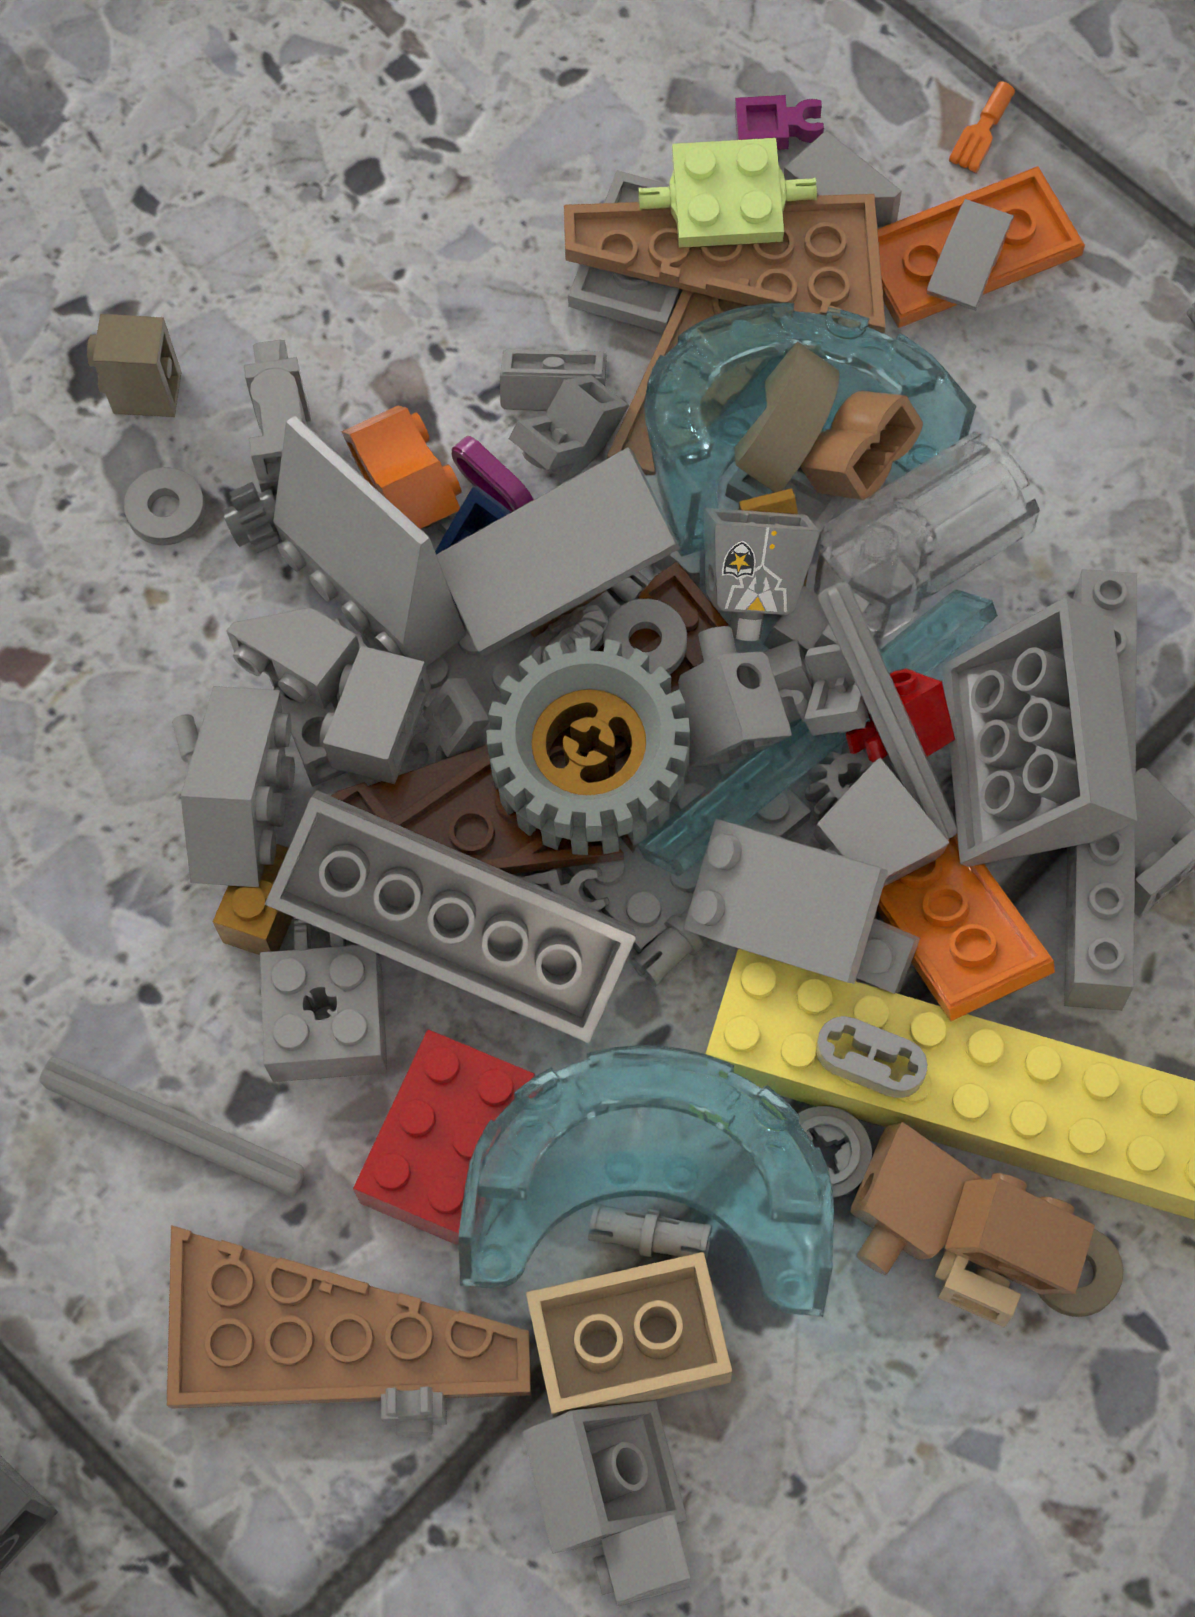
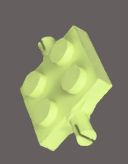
(727, 192)

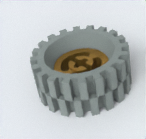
(598, 699)

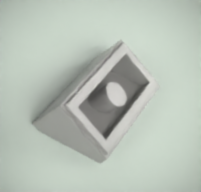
(534, 376)

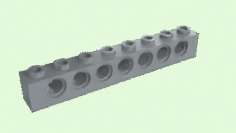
(1103, 871)

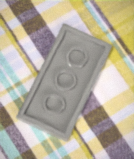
(557, 552)

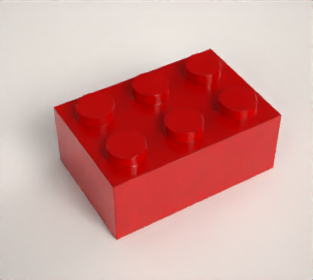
(432, 1132)

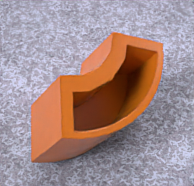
(401, 466)

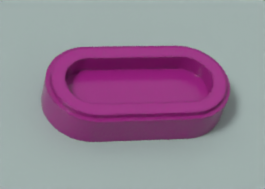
(489, 474)

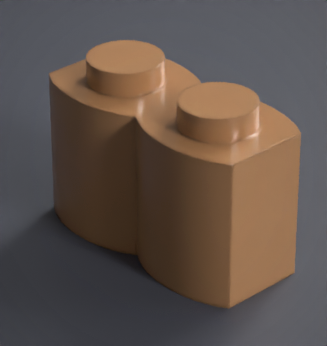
(862, 444)

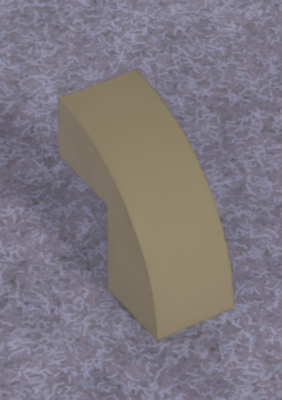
(797, 407)

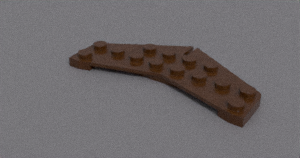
(457, 796)

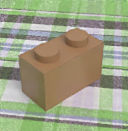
(1020, 1234)

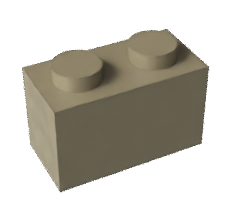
(135, 365)

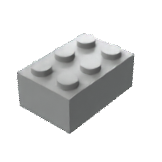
(237, 786)

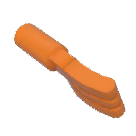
(977, 138)

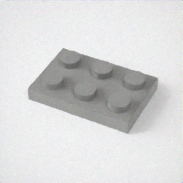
(619, 295)

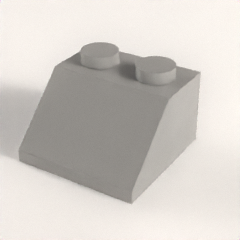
(602, 1473)

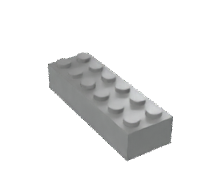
(451, 916)

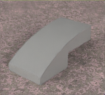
(969, 254)

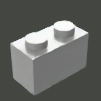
(375, 714)

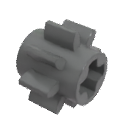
(252, 517)

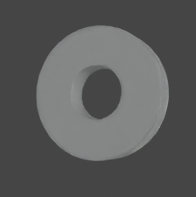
(171, 528)
(654, 616)

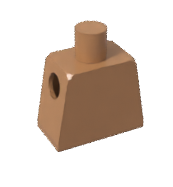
(908, 1198)

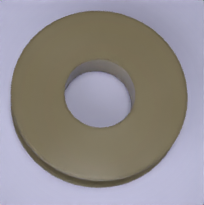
(1104, 1286)

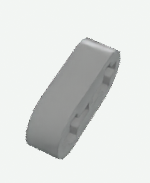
(877, 1044)

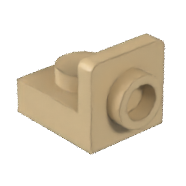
(979, 1292)

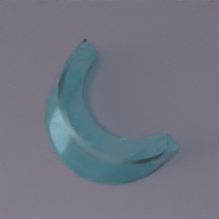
(714, 390)
(660, 1129)

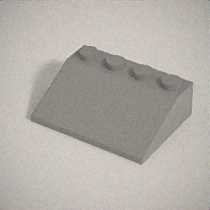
(361, 551)
(1039, 737)

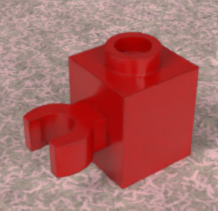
(927, 711)

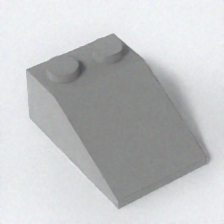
(785, 900)

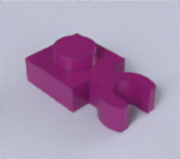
(771, 118)

